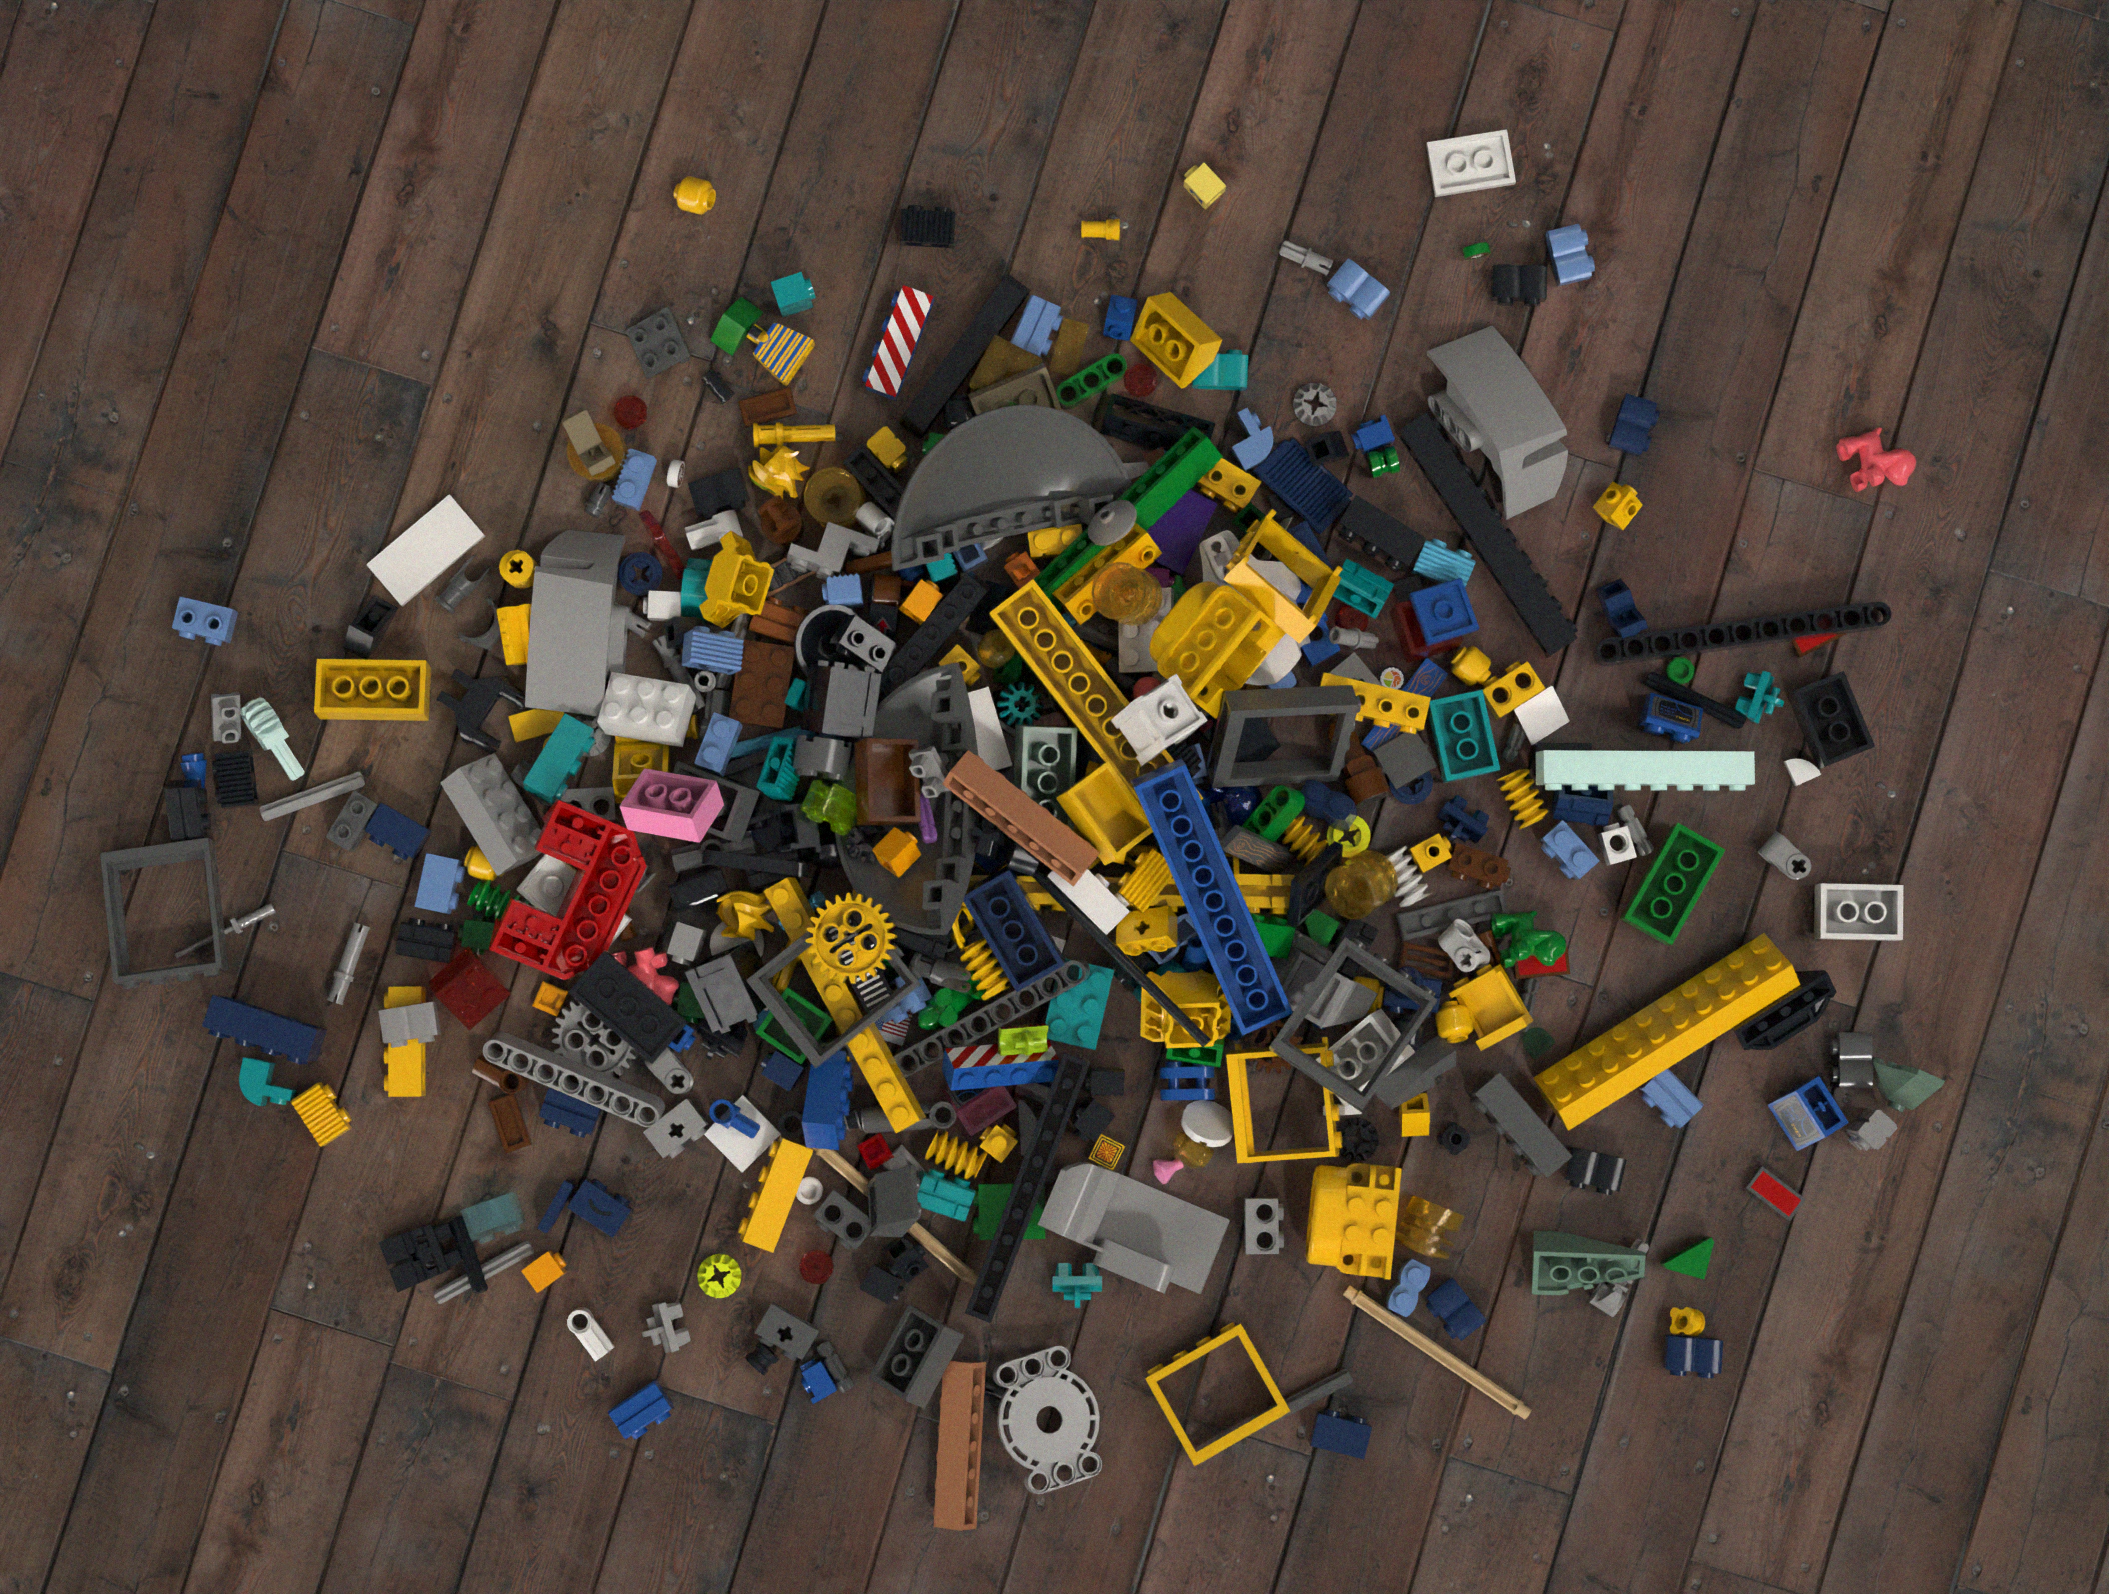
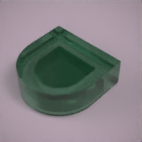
(1537, 1041)

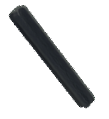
(1694, 698)

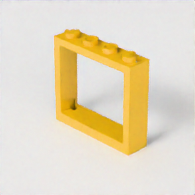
(1184, 1358)

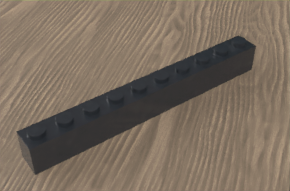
(1487, 535)
(1027, 1187)

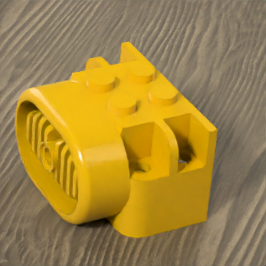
(1212, 642)
(1354, 1218)

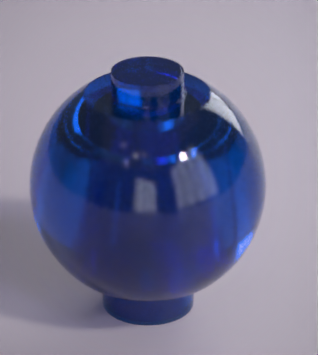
(1238, 800)

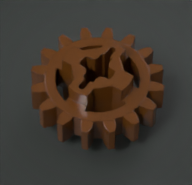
(1276, 1062)

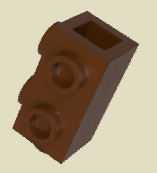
(1478, 865)

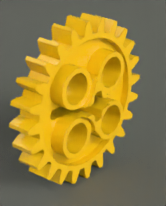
(838, 916)

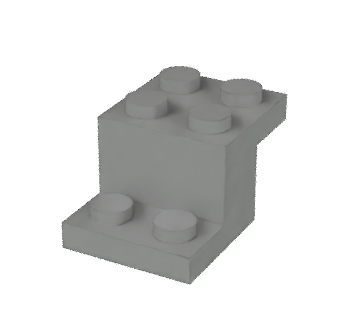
(832, 551)

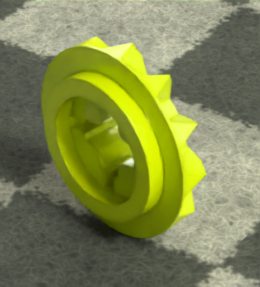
(1361, 838)
(723, 1263)

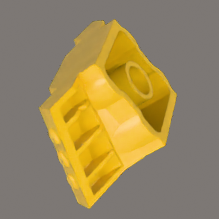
(735, 582)
(514, 630)
(1198, 997)

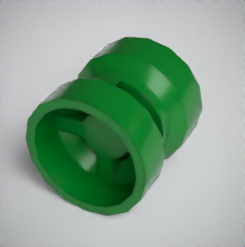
(1377, 464)

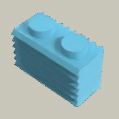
(1441, 564)

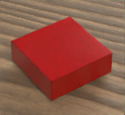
(875, 1151)

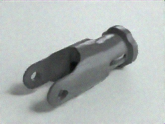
(458, 588)
(942, 972)

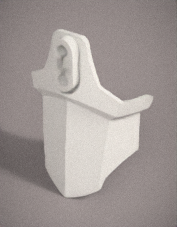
(1287, 651)

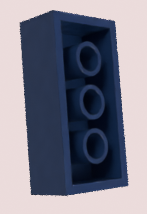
(1013, 928)
(264, 1028)

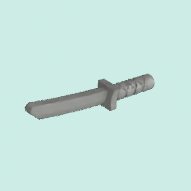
(237, 925)

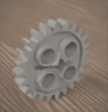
(583, 1053)

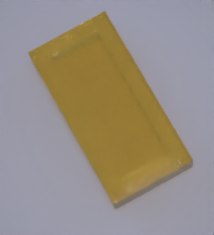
(1069, 347)

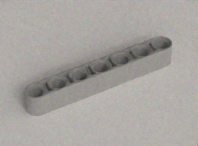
(561, 1082)

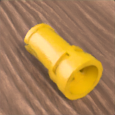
(1101, 229)

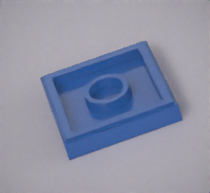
(1444, 611)

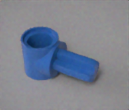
(735, 1119)

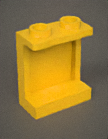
(1493, 1005)

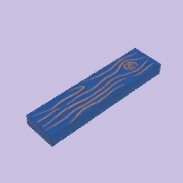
(1424, 683)

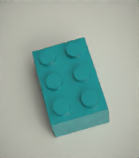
(1463, 736)
(1079, 1012)

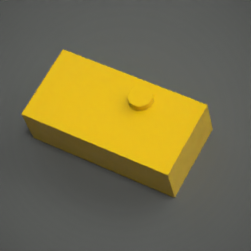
(372, 689)

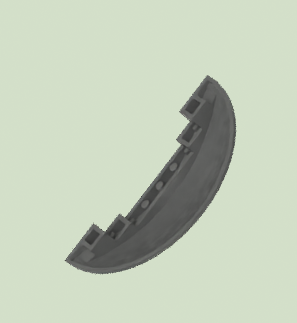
(1004, 478)
(932, 889)

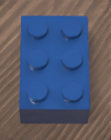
(827, 1102)

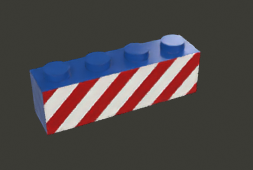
(899, 342)
(984, 1067)

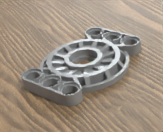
(1032, 1395)

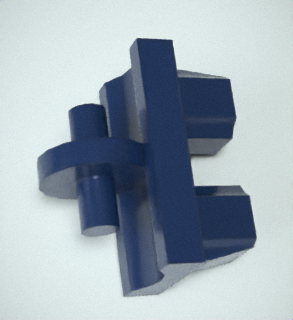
(1461, 824)

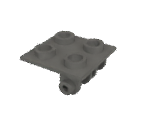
(658, 343)

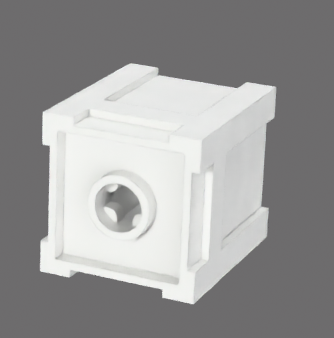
(1159, 719)

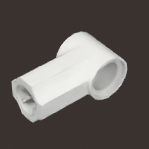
(712, 530)
(590, 1336)

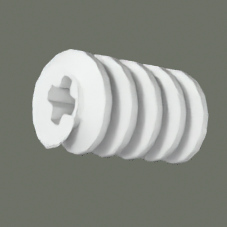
(1407, 882)

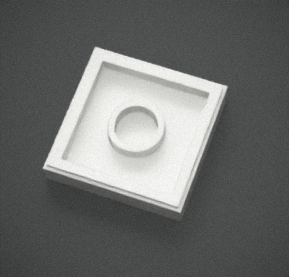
(735, 1145)

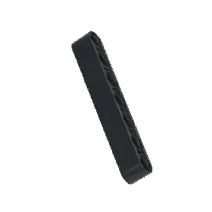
(964, 356)

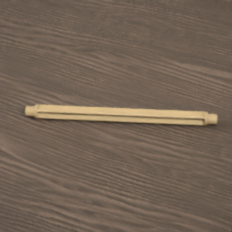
(916, 1231)
(1437, 1352)

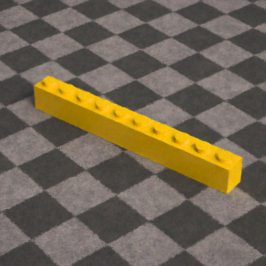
(844, 1006)

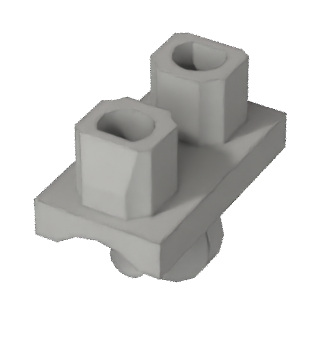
(226, 717)
(931, 769)
(670, 1338)

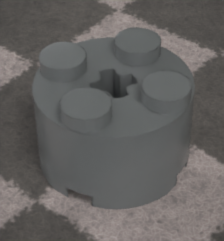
(822, 756)

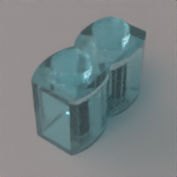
(494, 1216)

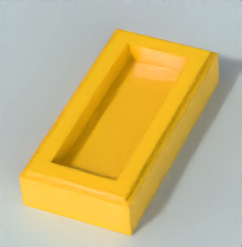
(534, 723)

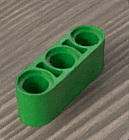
(1098, 370)
(1277, 809)

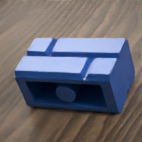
(640, 1410)

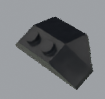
(1788, 1013)

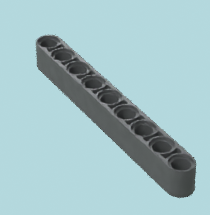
(992, 1017)

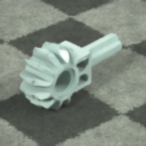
(270, 734)

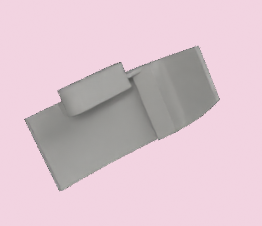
(1503, 412)
(575, 624)
(1134, 1227)

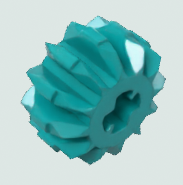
(1013, 697)

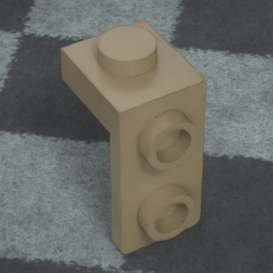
(587, 442)

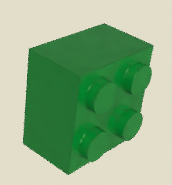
(810, 1015)

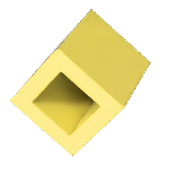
(1203, 185)

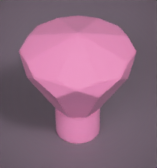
(1165, 1169)

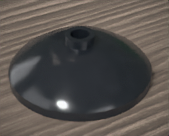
(816, 628)

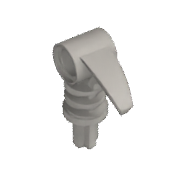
(1609, 1296)

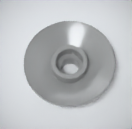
(1112, 522)

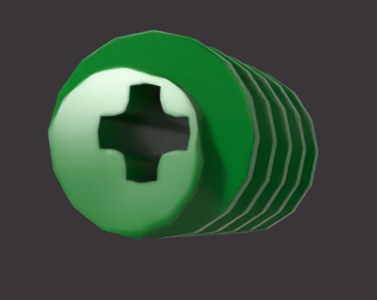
(491, 899)

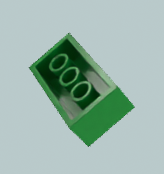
(1672, 884)

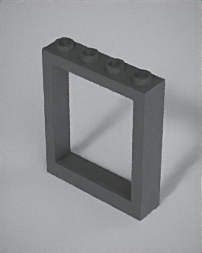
(1280, 702)
(151, 856)
(1378, 966)
(792, 1024)

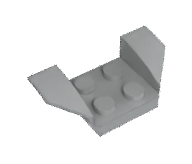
(1338, 1003)

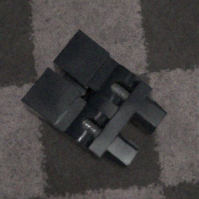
(401, 1250)

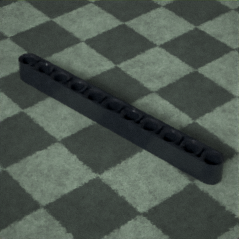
(1753, 626)

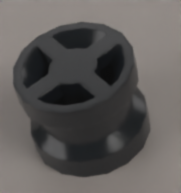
(762, 1358)

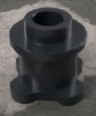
(1445, 1138)

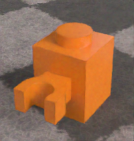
(1020, 569)

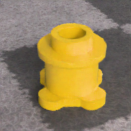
(1687, 1320)

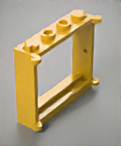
(1297, 558)
(1242, 1112)

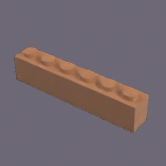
(1021, 817)
(959, 1445)

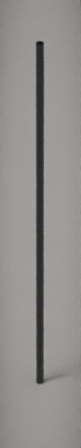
(1119, 956)

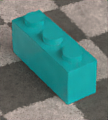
(559, 759)

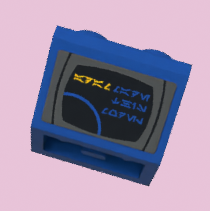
(1671, 718)
(1807, 1113)

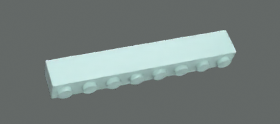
(1645, 768)

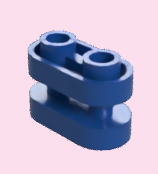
(1174, 1071)

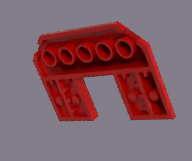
(594, 904)

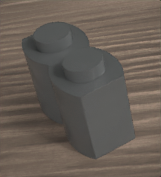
(1852, 1060)

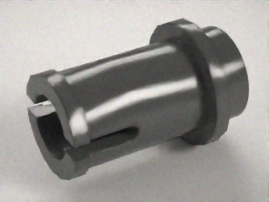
(598, 500)

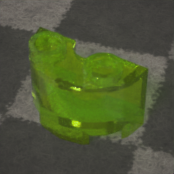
(832, 805)

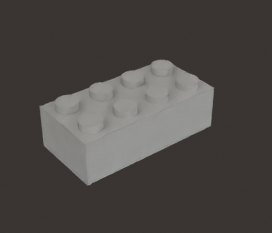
(494, 813)

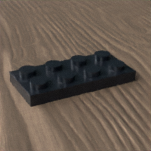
(628, 1007)

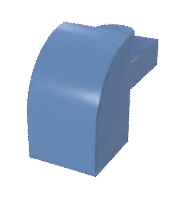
(1257, 446)

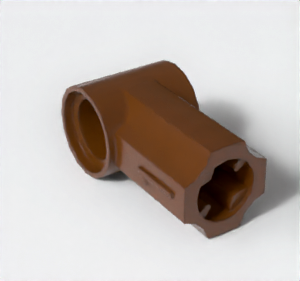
(498, 1075)

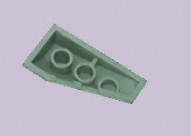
(1903, 1085)
(1573, 1261)

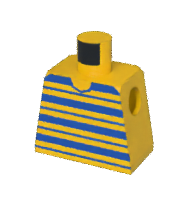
(780, 350)

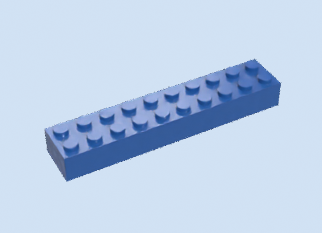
(1211, 896)

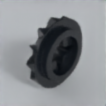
(864, 852)
(1367, 1131)

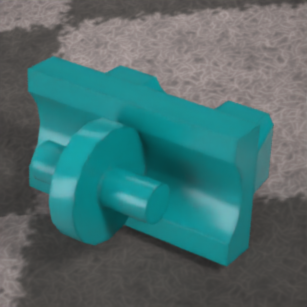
(1762, 685)
(1077, 1287)

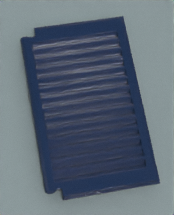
(1307, 489)

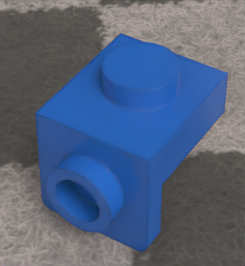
(1120, 317)

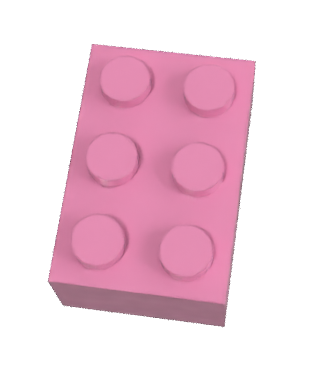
(672, 805)

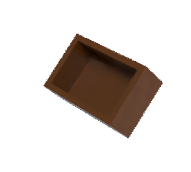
(763, 685)
(885, 784)

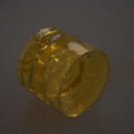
(614, 443)
(821, 495)
(1116, 584)
(1361, 884)
(1429, 1227)

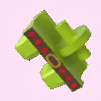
(1022, 1039)

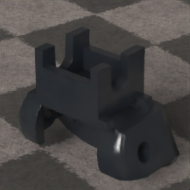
(812, 839)

